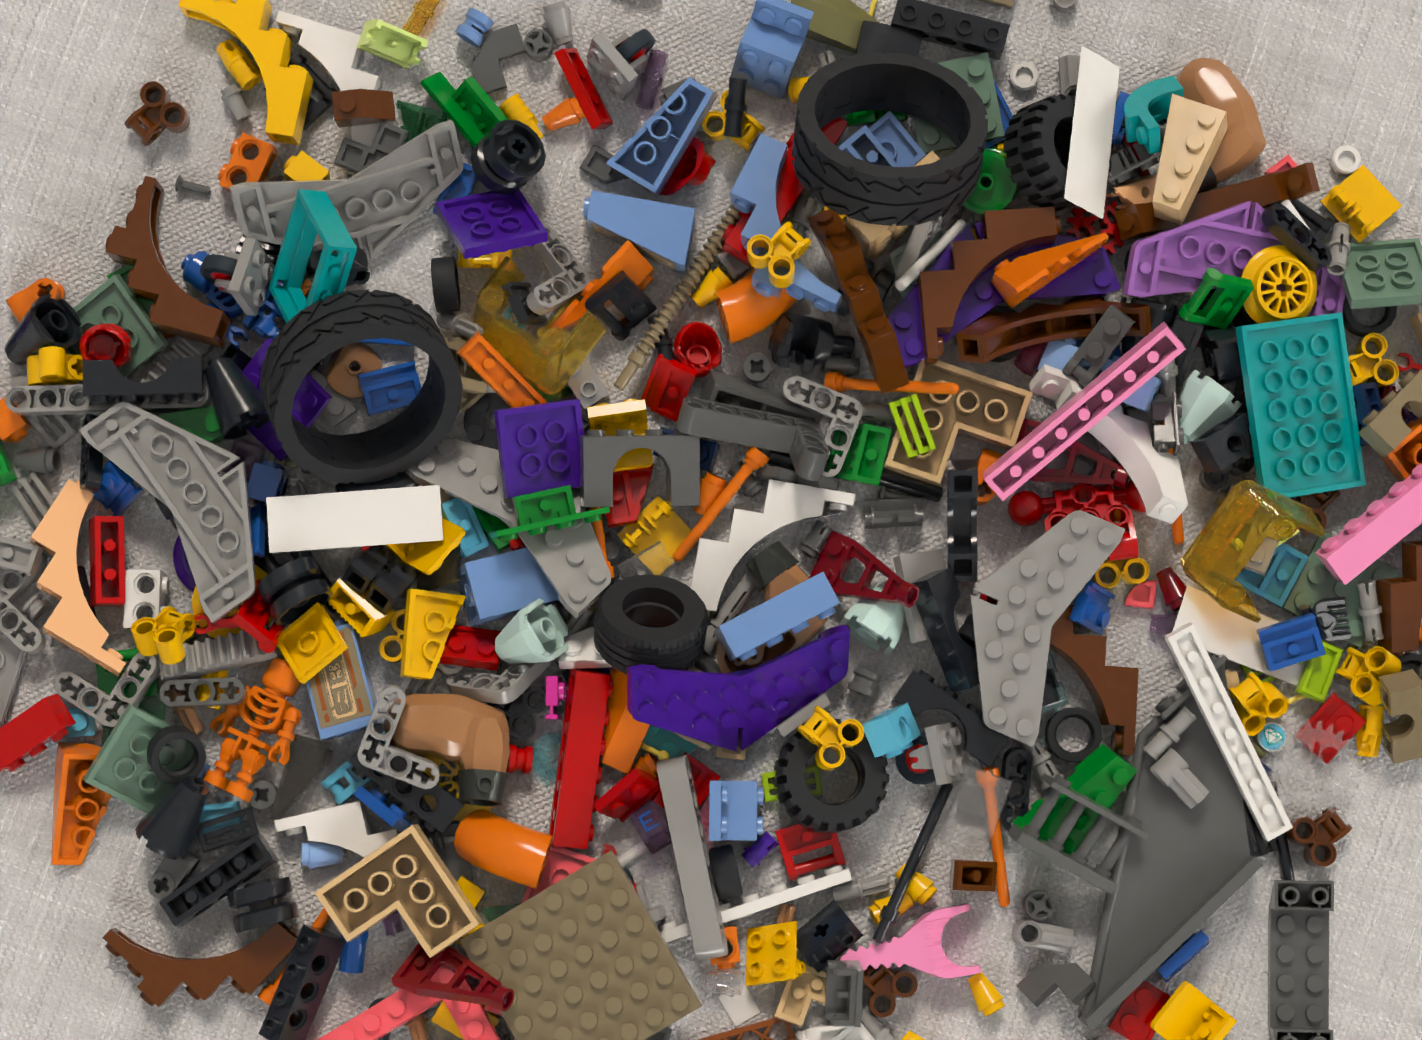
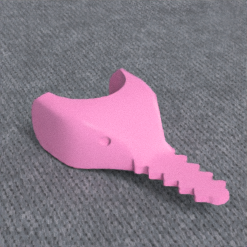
(917, 947)

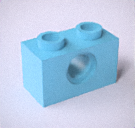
(891, 731)

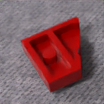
(628, 495)

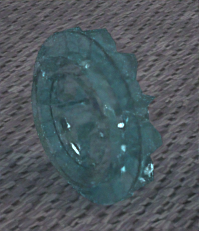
(540, 760)

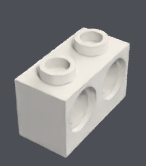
(137, 600)

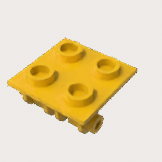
(1361, 203)
(655, 524)
(772, 954)

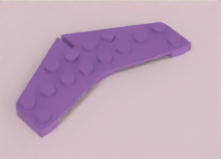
(1180, 256)

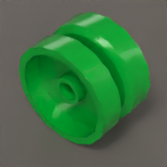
(1000, 191)

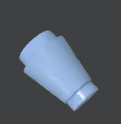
(320, 854)

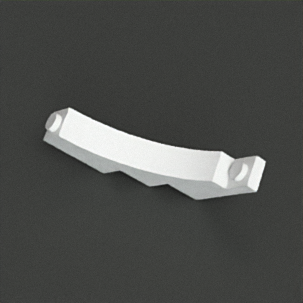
(338, 55)
(1129, 440)
(784, 506)
(339, 826)

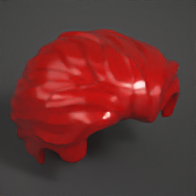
(106, 343)
(698, 348)

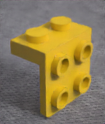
(623, 415)
(429, 555)
(1191, 1017)

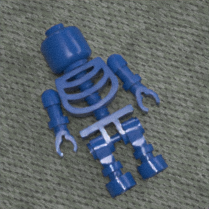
(263, 325)

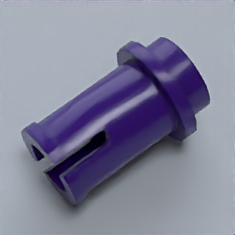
(759, 849)

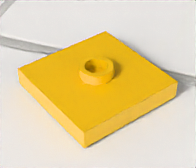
(311, 643)

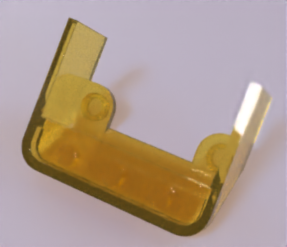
(541, 362)
(1235, 535)

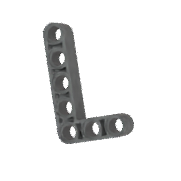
(758, 429)

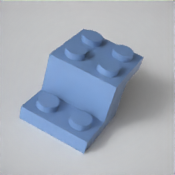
(772, 45)
(884, 144)
(735, 810)

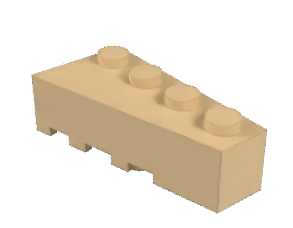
(1186, 154)

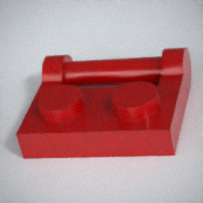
(252, 617)
(798, 840)

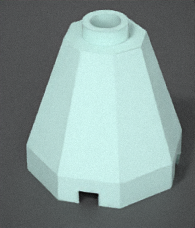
(1203, 405)
(875, 622)
(533, 635)

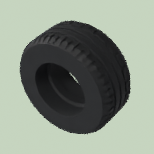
(650, 602)

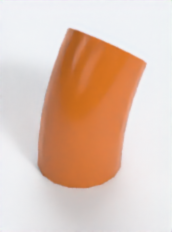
(747, 312)
(503, 847)

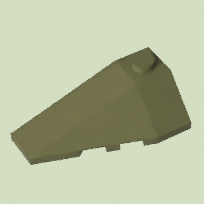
(835, 22)

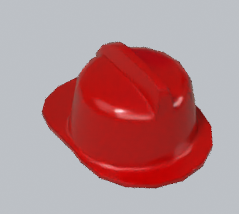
(691, 169)

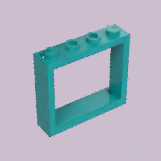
(311, 214)

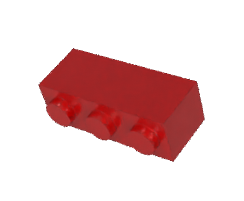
(107, 561)
(32, 730)

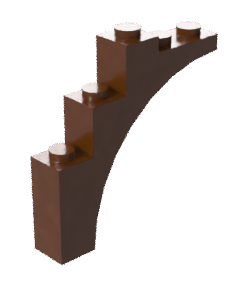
(149, 279)
(862, 299)
(1042, 323)
(166, 973)

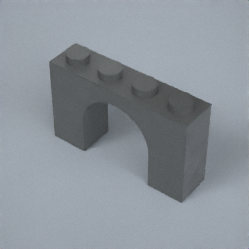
(601, 452)

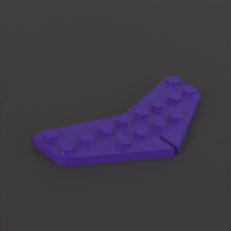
(1089, 277)
(747, 700)

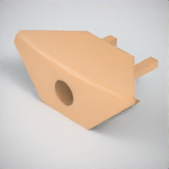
(1135, 191)

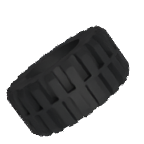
(1033, 153)
(821, 815)

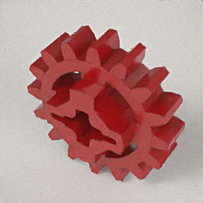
(1086, 226)

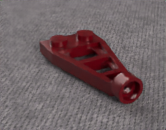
(1067, 475)
(836, 559)
(418, 970)

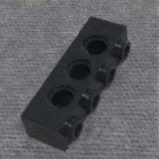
(951, 27)
(1213, 448)
(447, 803)
(217, 880)
(302, 984)

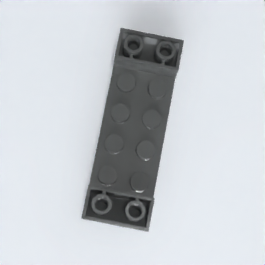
(1299, 960)

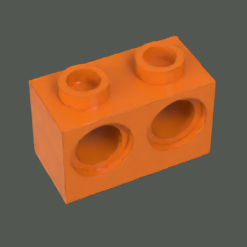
(254, 169)

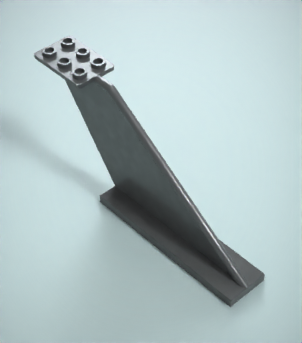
(1182, 867)

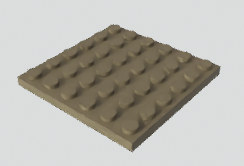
(584, 961)

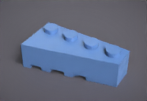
(663, 139)
(777, 616)

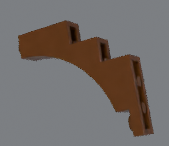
(1267, 190)
(944, 289)
(1402, 603)
(1110, 687)

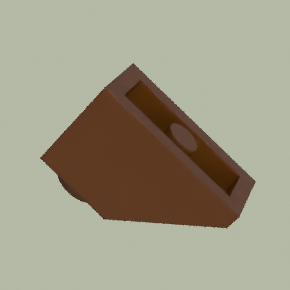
(362, 107)
(973, 875)

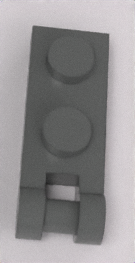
(1099, 345)

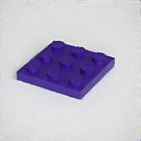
(491, 223)
(307, 404)
(539, 446)

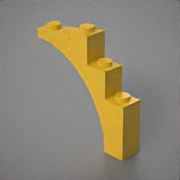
(286, 88)

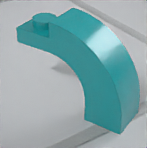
(1147, 107)

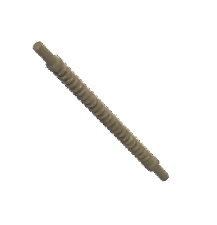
(637, 358)

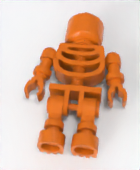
(279, 683)

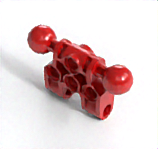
(1103, 502)

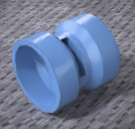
(474, 27)

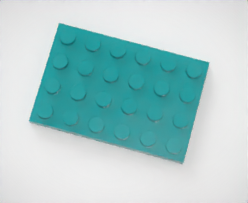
(1301, 405)

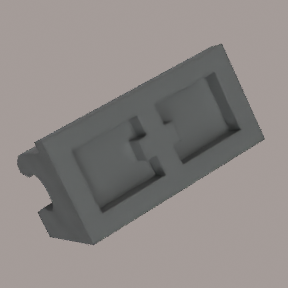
(844, 992)

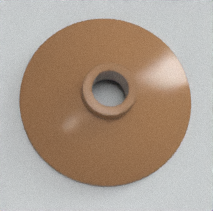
(342, 378)

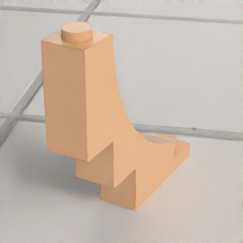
(72, 618)

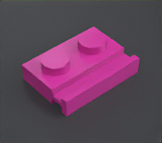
(555, 693)

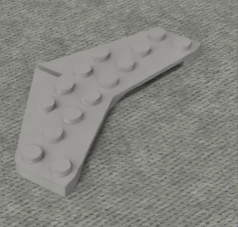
(370, 203)
(185, 477)
(566, 556)
(1016, 632)

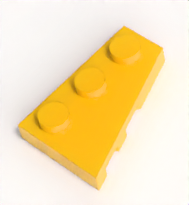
(426, 629)

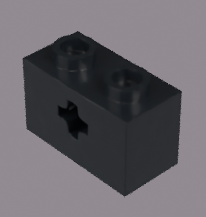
(826, 936)

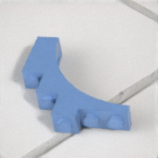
(756, 192)

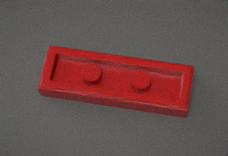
(583, 88)

